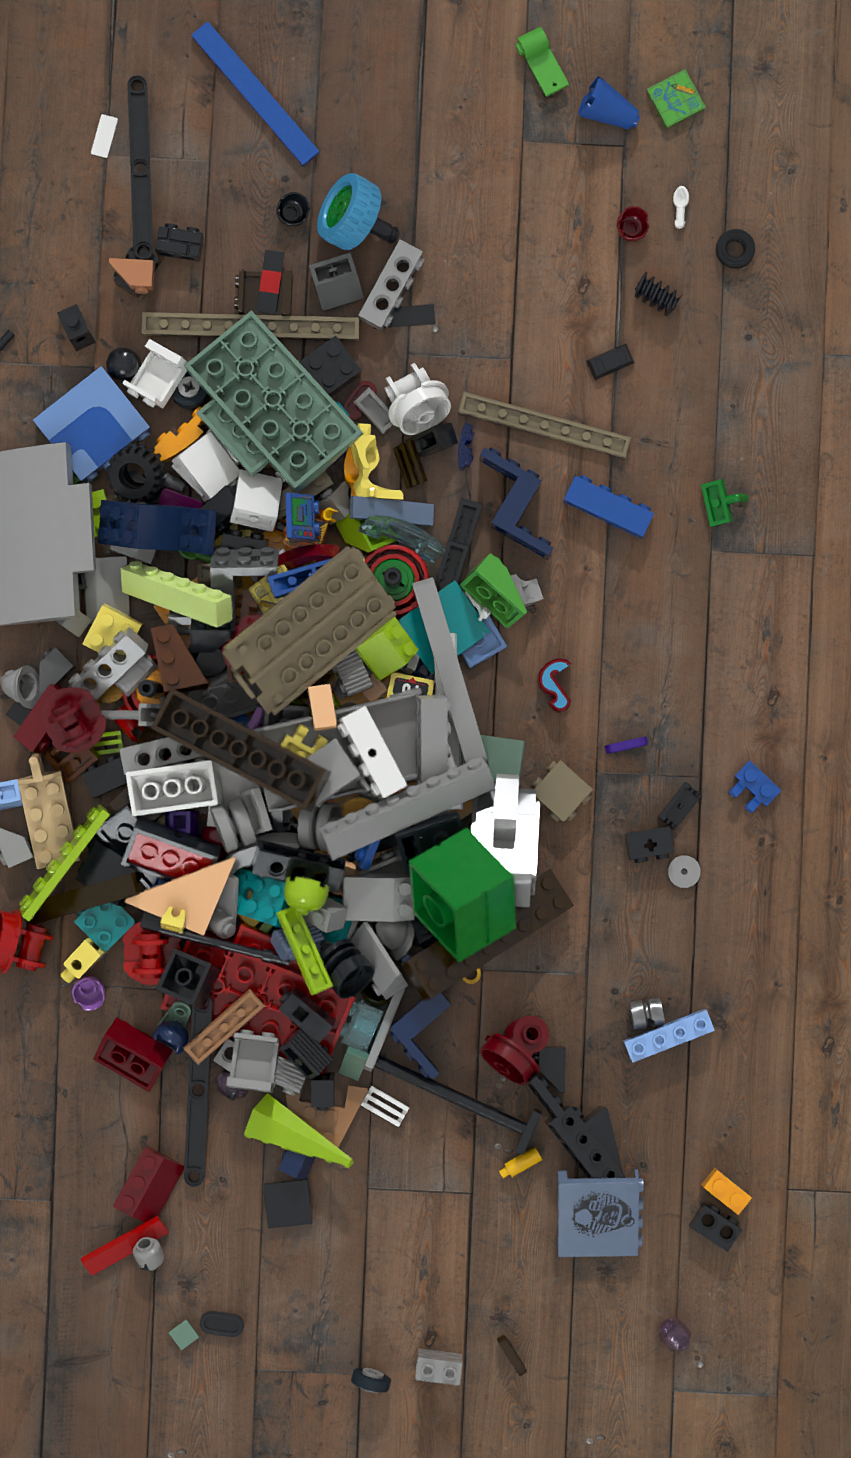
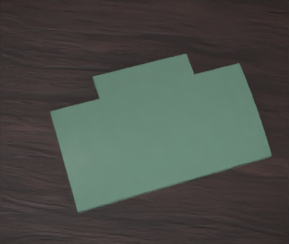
(269, 405)

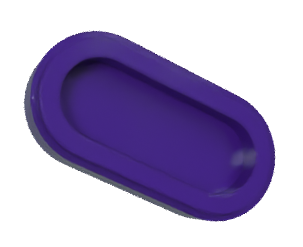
(626, 745)

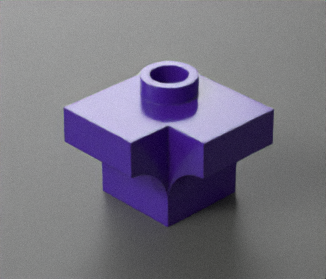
(183, 821)

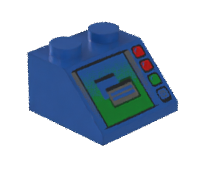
(301, 518)

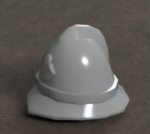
(22, 686)
(396, 937)

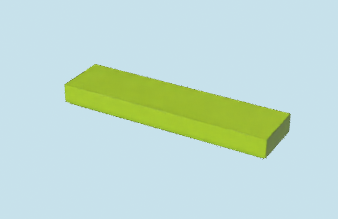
(304, 950)

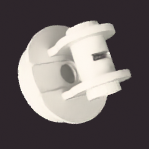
(417, 401)

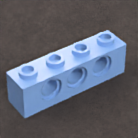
(668, 1035)

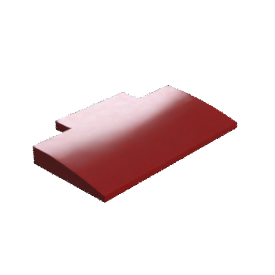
(267, 982)

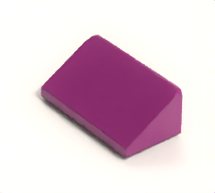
(175, 499)

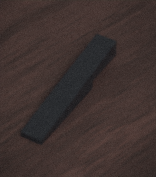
(458, 543)

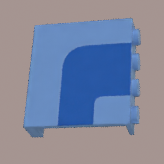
(94, 422)

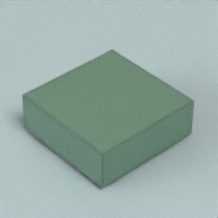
(184, 1334)

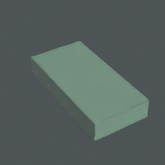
(353, 1063)

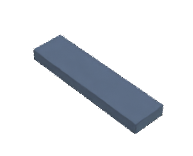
(412, 512)

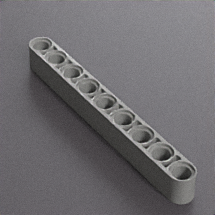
(449, 669)

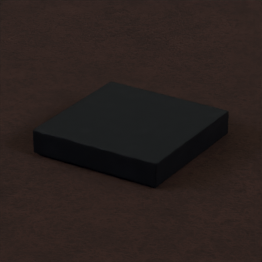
(288, 1203)

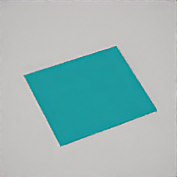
(460, 618)

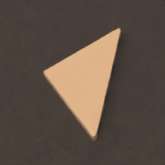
(193, 893)

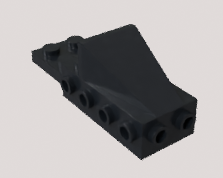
(597, 1147)

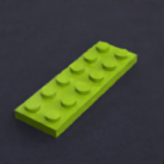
(58, 868)

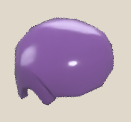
(88, 992)

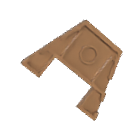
(332, 1122)

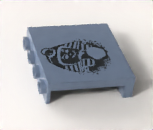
(599, 1216)

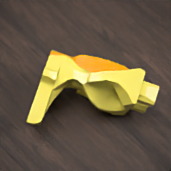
(360, 462)

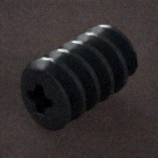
(657, 294)

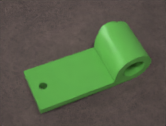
(537, 52)

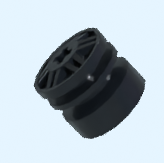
(347, 968)

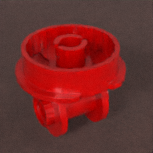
(31, 945)
(147, 954)

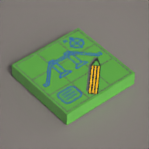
(675, 99)

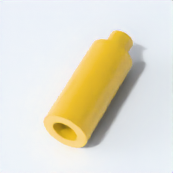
(521, 1163)

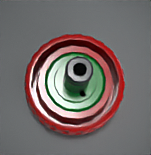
(396, 570)

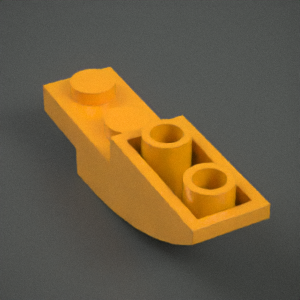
(171, 446)

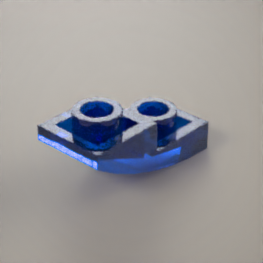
(464, 452)

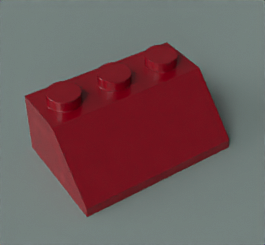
(132, 1054)
(149, 1185)

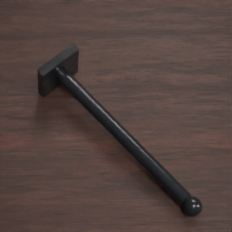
(462, 1100)

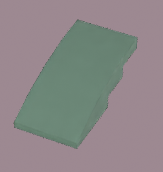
(503, 755)

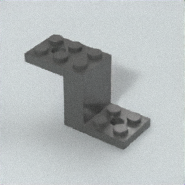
(227, 565)

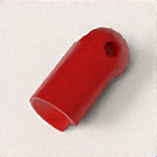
(128, 725)

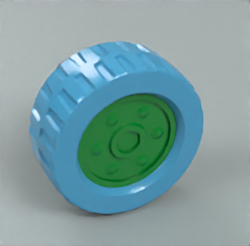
(352, 213)

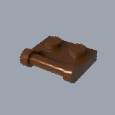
(73, 763)

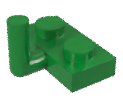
(718, 502)

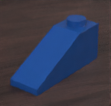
(286, 582)

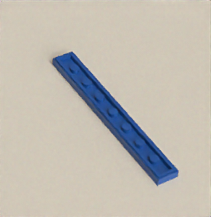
(255, 93)

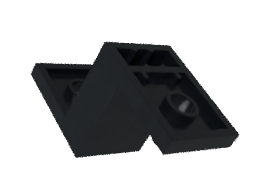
(417, 838)

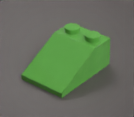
(494, 588)

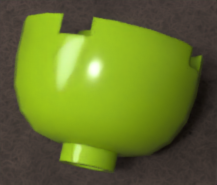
(305, 895)

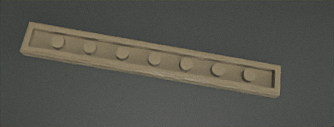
(544, 425)

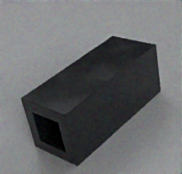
(306, 1014)

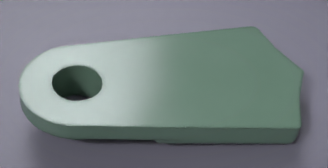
(179, 1012)

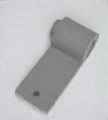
(225, 914)

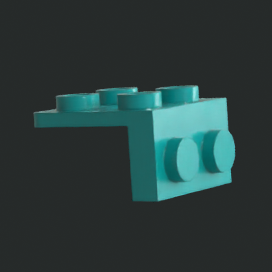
(104, 924)

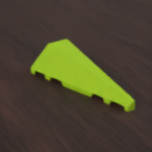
(279, 1126)

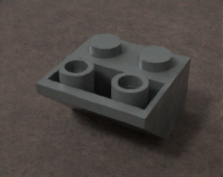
(336, 282)

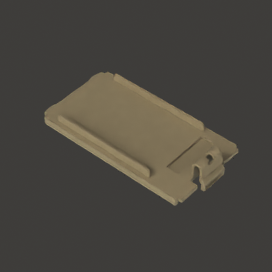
(310, 631)

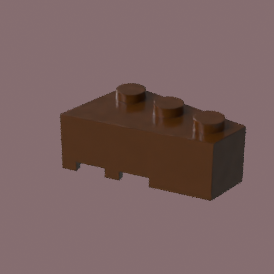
(175, 662)

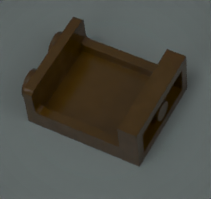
(249, 288)

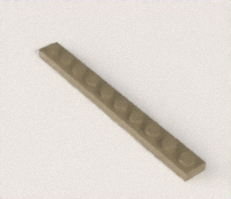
(281, 326)

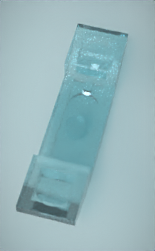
(404, 532)

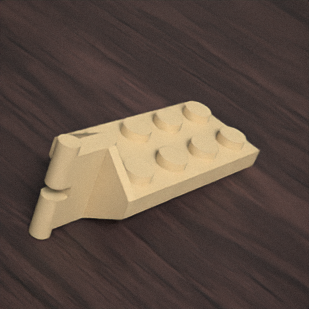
(46, 811)

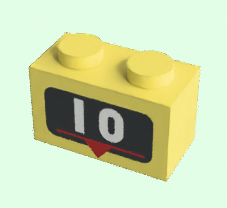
(403, 682)

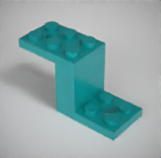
(269, 900)

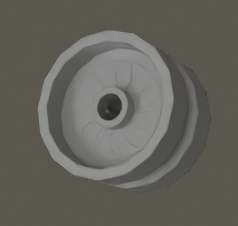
(310, 822)
(235, 824)

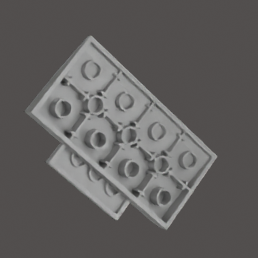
(43, 535)

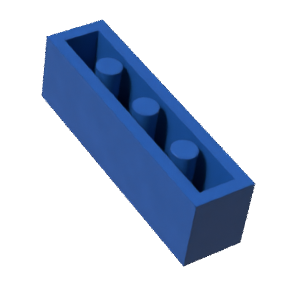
(608, 507)

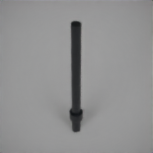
(267, 956)

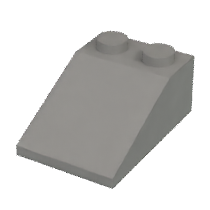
(378, 897)

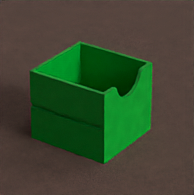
(463, 894)

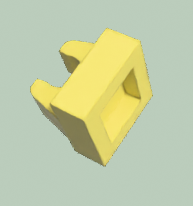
(172, 923)

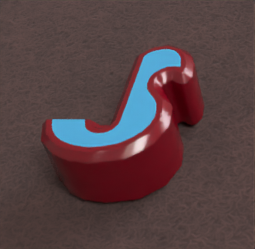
(551, 687)

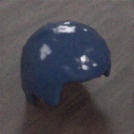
(172, 1034)

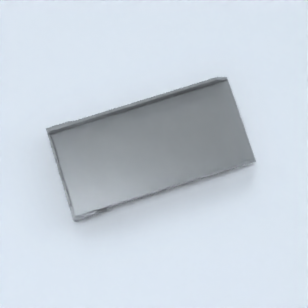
(394, 720)

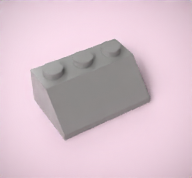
(387, 976)

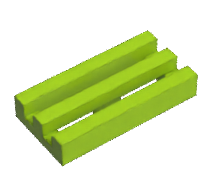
(111, 742)

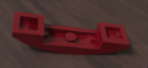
(306, 554)

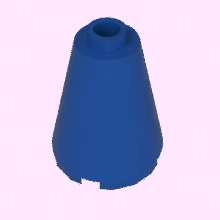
(608, 106)

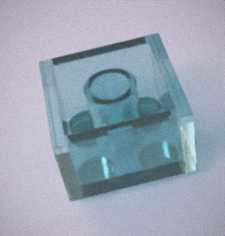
(362, 1025)

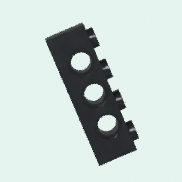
(290, 857)

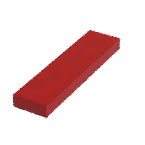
(122, 1246)

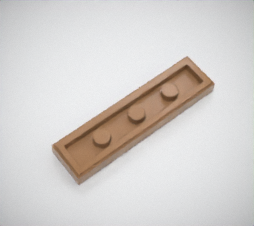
(224, 1026)

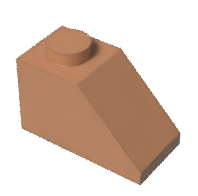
(135, 273)

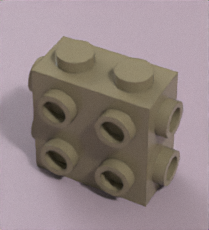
(561, 791)

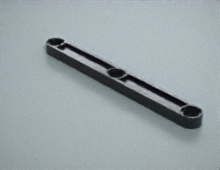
(140, 155)
(197, 1104)

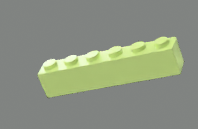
(176, 594)

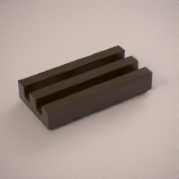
(407, 465)

